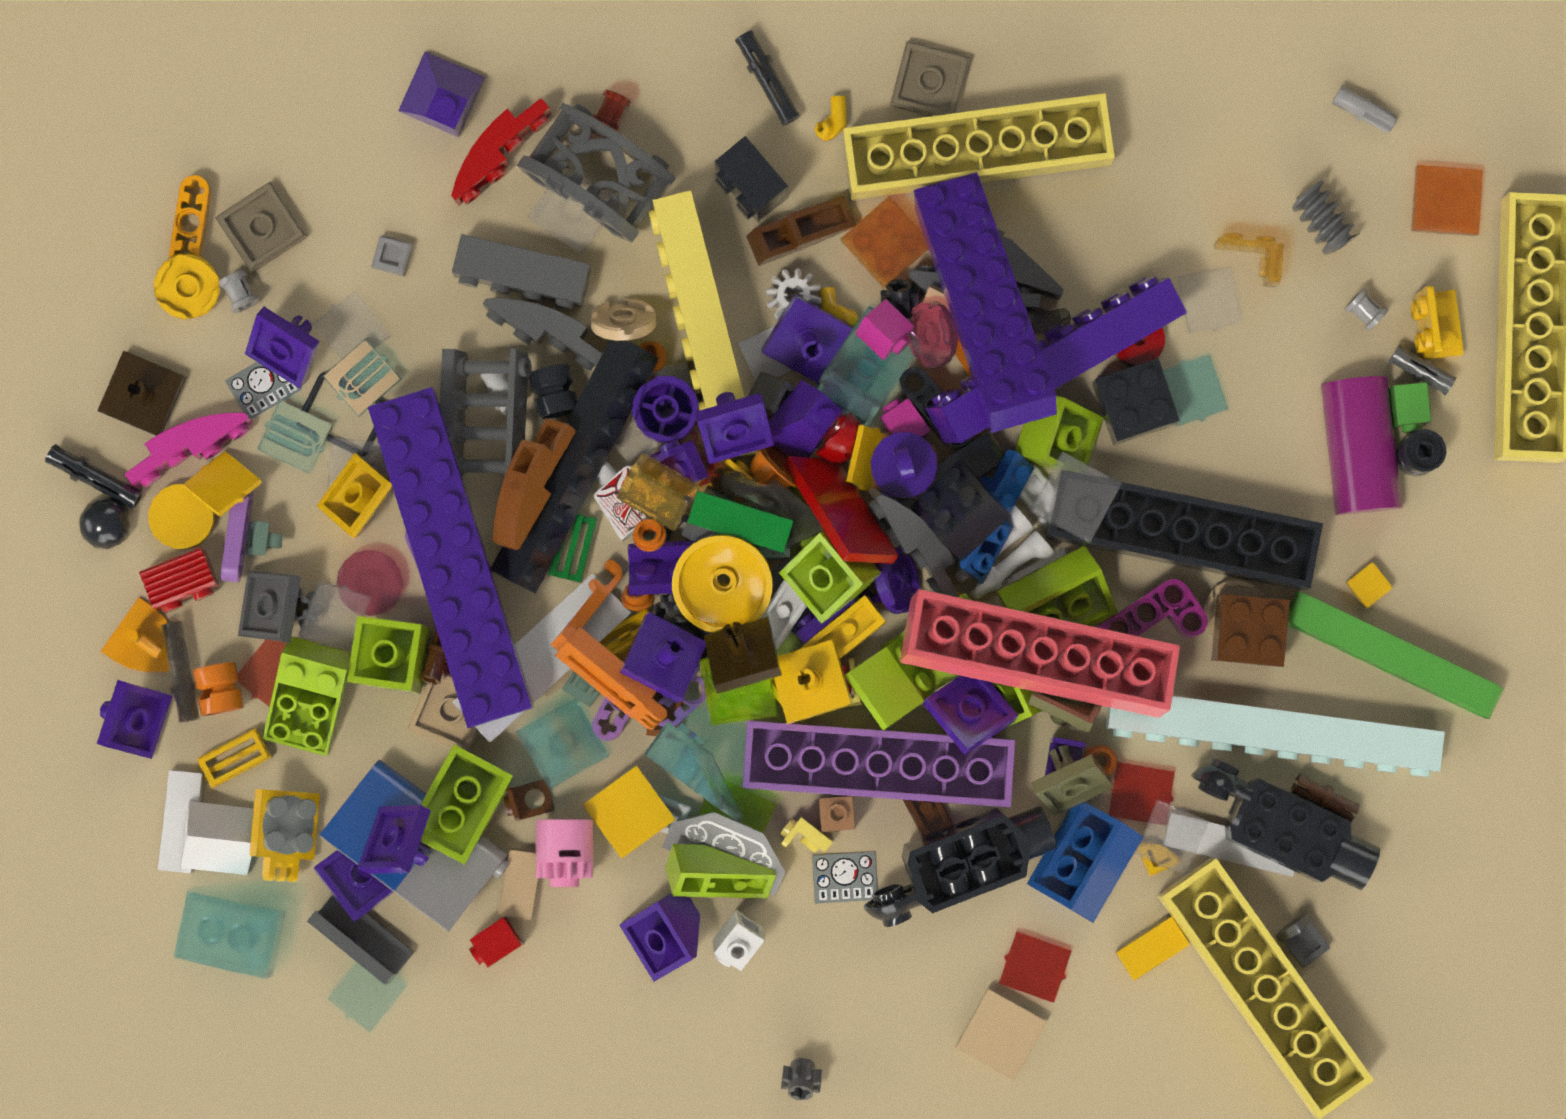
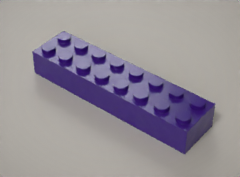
(985, 302)
(1071, 349)

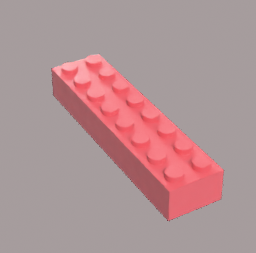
(1040, 653)

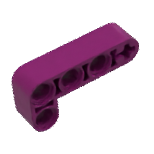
(1162, 609)

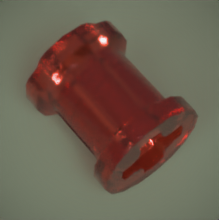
(611, 109)

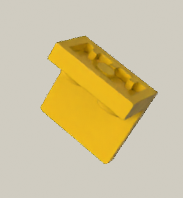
(1437, 324)

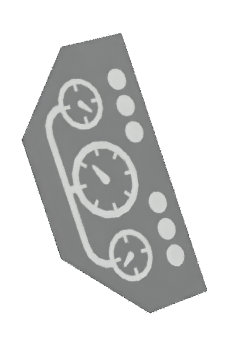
(728, 837)

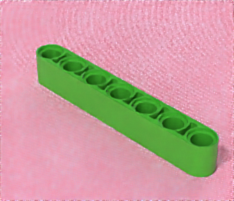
(1393, 655)

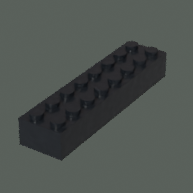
(1206, 536)

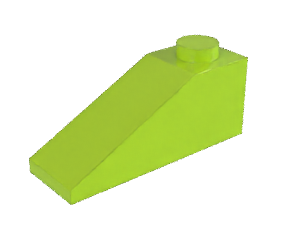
(709, 872)

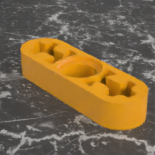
(202, 200)

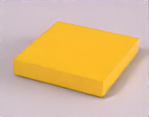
(629, 812)

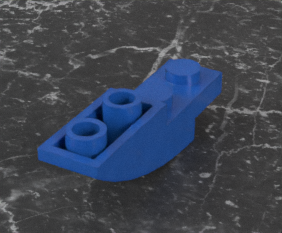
(1007, 486)

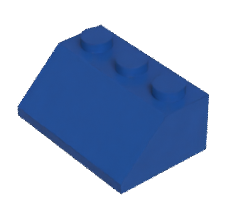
(1087, 860)

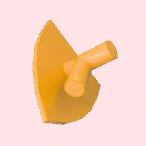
(139, 640)

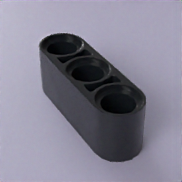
(922, 398)

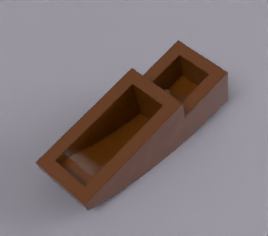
(800, 230)

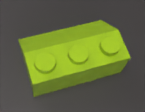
(1064, 590)

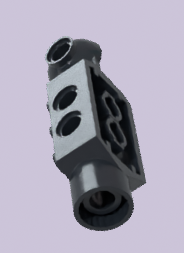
(1289, 828)
(964, 863)

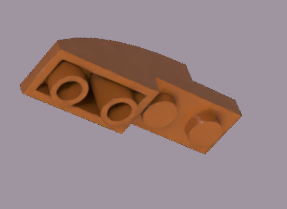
(523, 486)

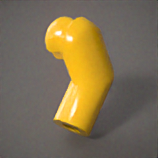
(835, 122)
(830, 304)

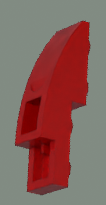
(486, 158)

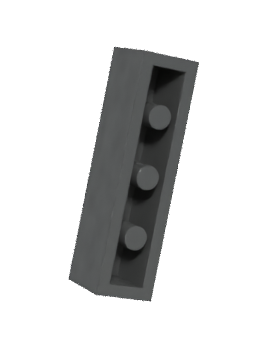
(521, 271)

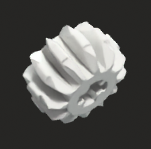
(791, 285)

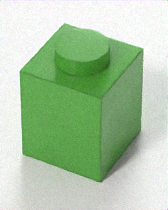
(1410, 406)

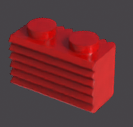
(179, 580)

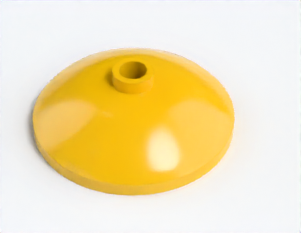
(707, 600)

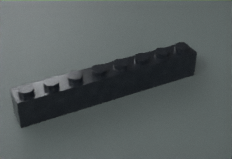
(598, 423)

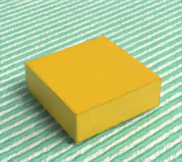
(1369, 585)

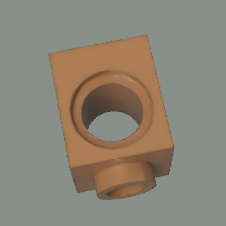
(836, 814)

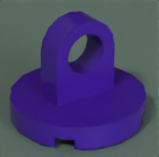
(904, 465)
(895, 584)

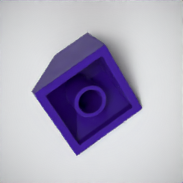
(441, 94)
(803, 421)
(664, 934)

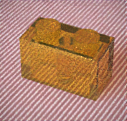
(658, 491)

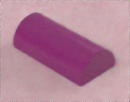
(1361, 445)

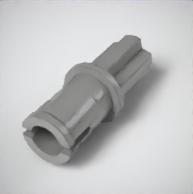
(1364, 109)

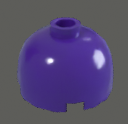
(665, 409)

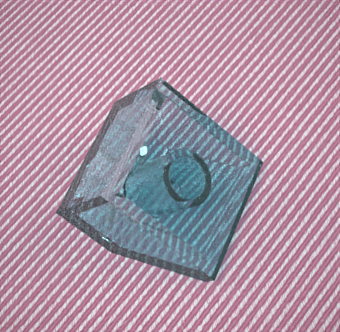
(562, 743)

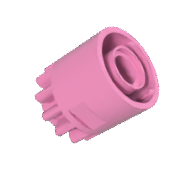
(564, 851)

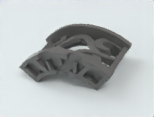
(610, 214)

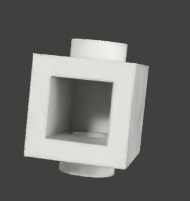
(737, 941)

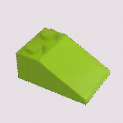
(462, 803)

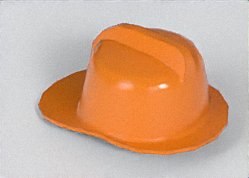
(769, 466)

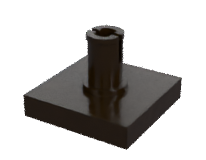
(141, 393)
(742, 655)

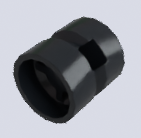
(553, 391)
(1421, 452)

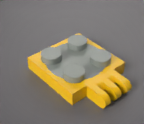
(284, 831)

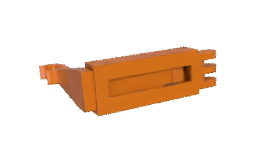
(602, 667)

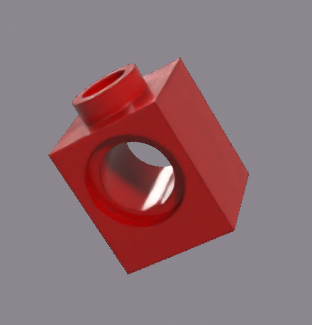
(495, 942)

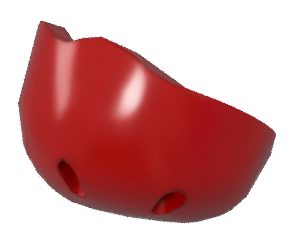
(840, 440)

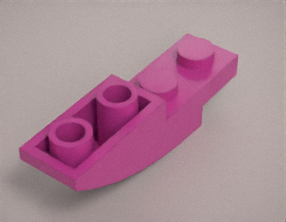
(199, 436)

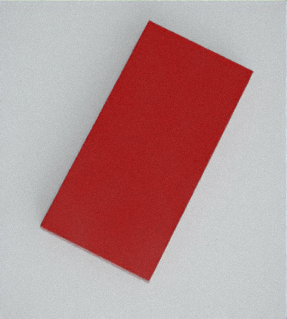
(841, 510)

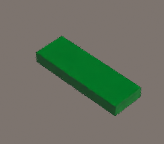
(740, 521)

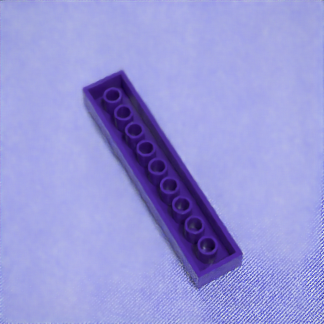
(451, 557)

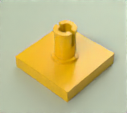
(812, 682)

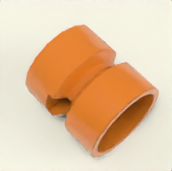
(218, 688)

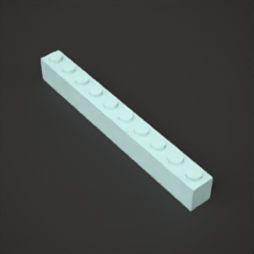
(1288, 734)

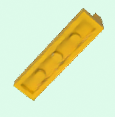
(848, 629)

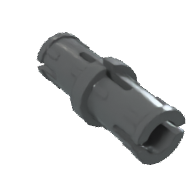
(1422, 369)

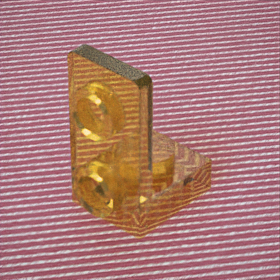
(1269, 266)

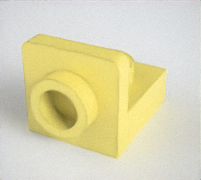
(811, 838)

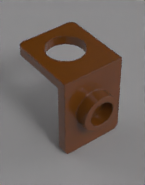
(516, 804)

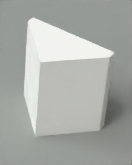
(217, 838)

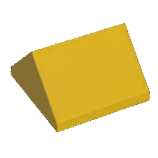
(355, 495)

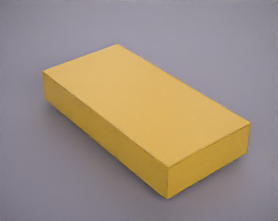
(1152, 948)

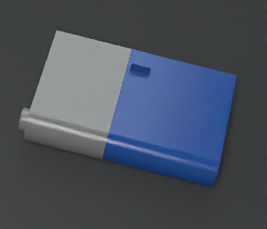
(440, 886)

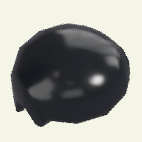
(104, 523)

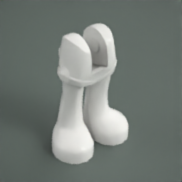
(1032, 547)

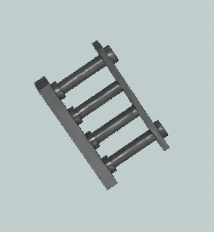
(455, 400)

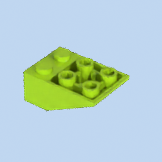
(307, 696)

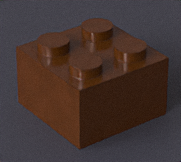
(1250, 630)

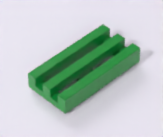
(571, 551)

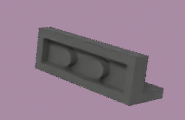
(362, 940)

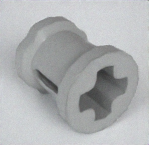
(239, 291)
(1366, 309)

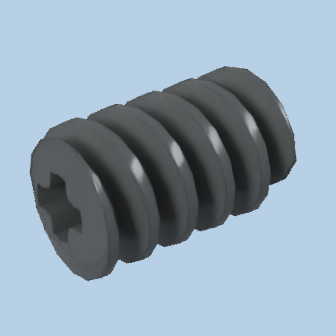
(1324, 218)

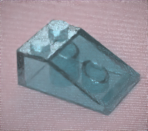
(860, 379)
(683, 756)
(230, 934)

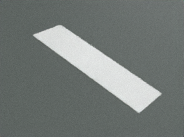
(538, 656)

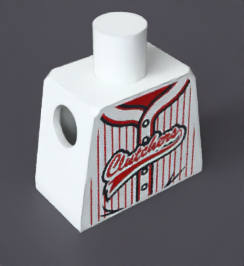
(619, 514)

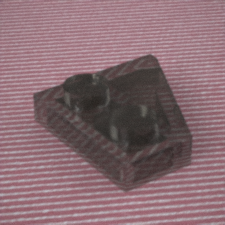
(792, 507)

